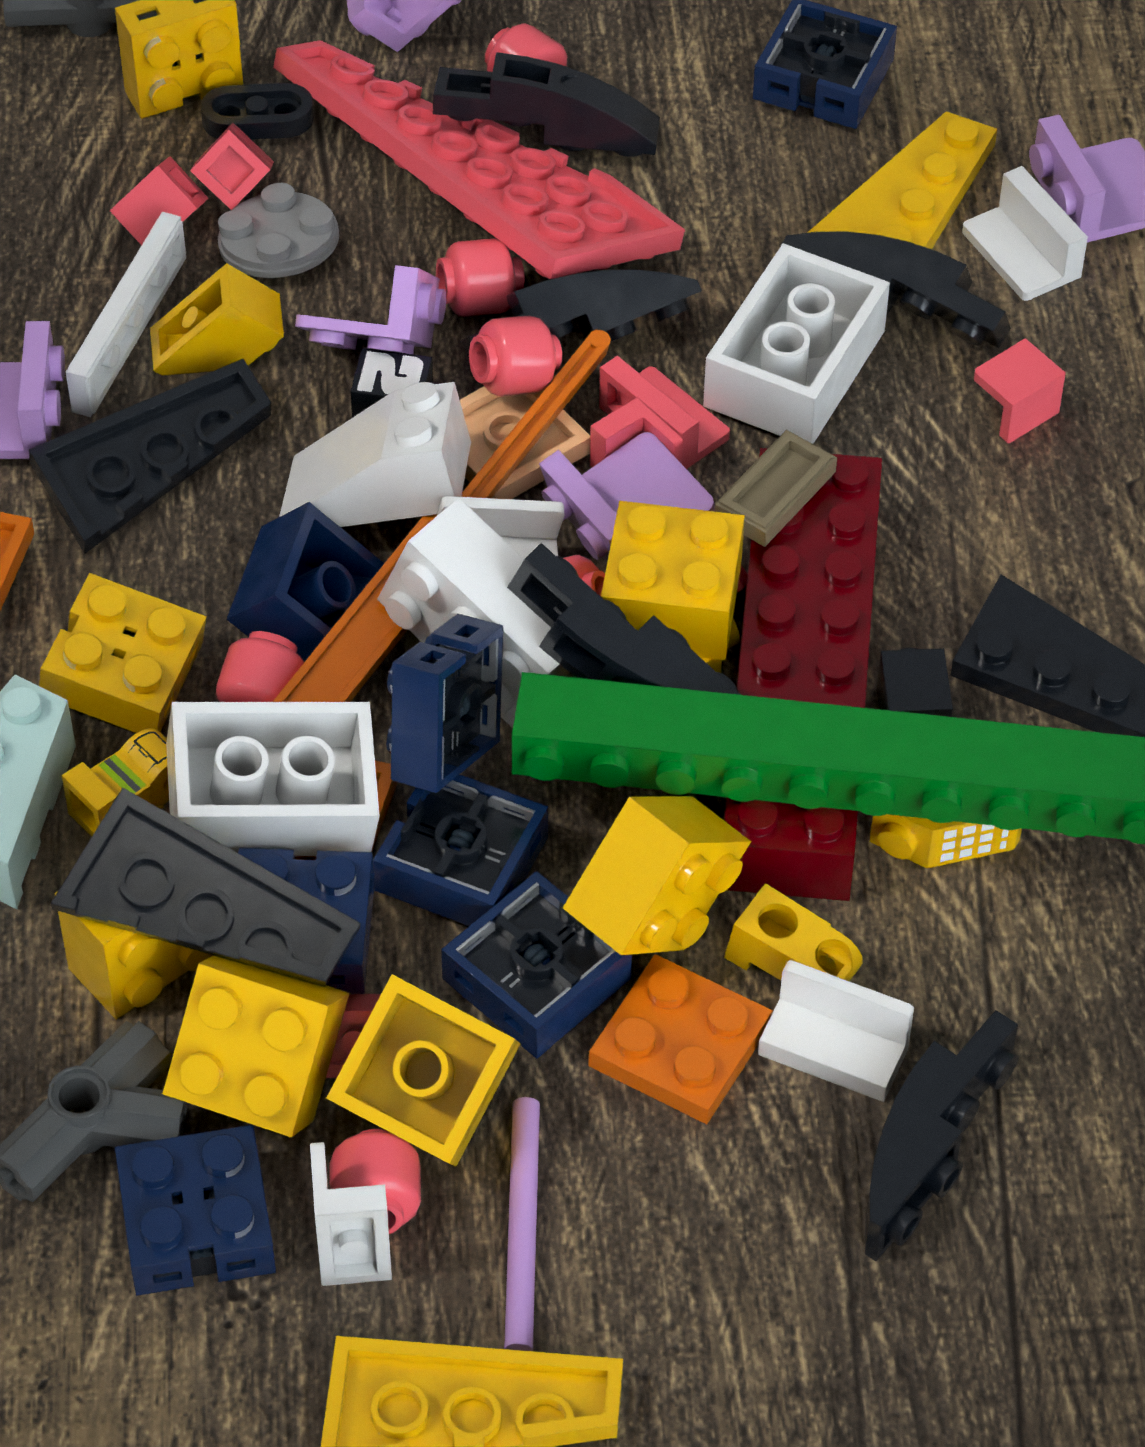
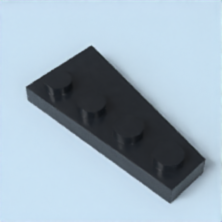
(139, 454)
(1051, 663)
(191, 891)

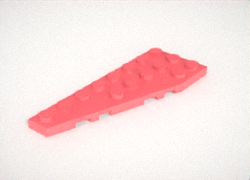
(514, 192)

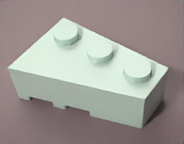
(33, 756)

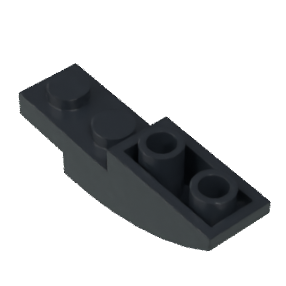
(571, 104)
(920, 275)
(601, 301)
(596, 639)
(926, 1127)

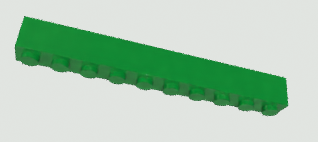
(830, 756)

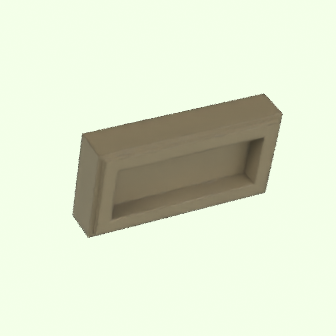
(777, 486)

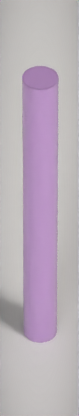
(522, 1225)

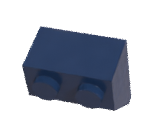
(301, 578)

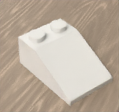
(386, 460)

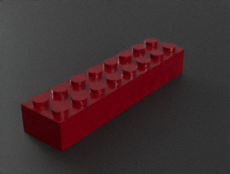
(809, 644)

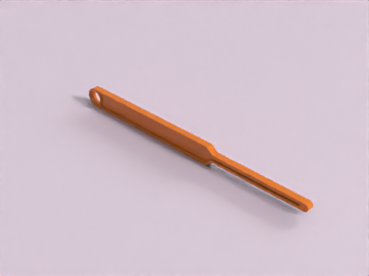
(365, 630)

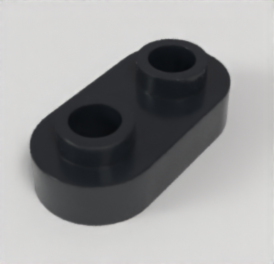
(258, 110)

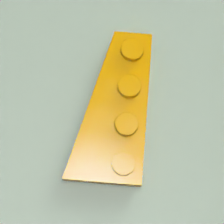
(919, 185)
(467, 1396)

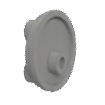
(277, 233)

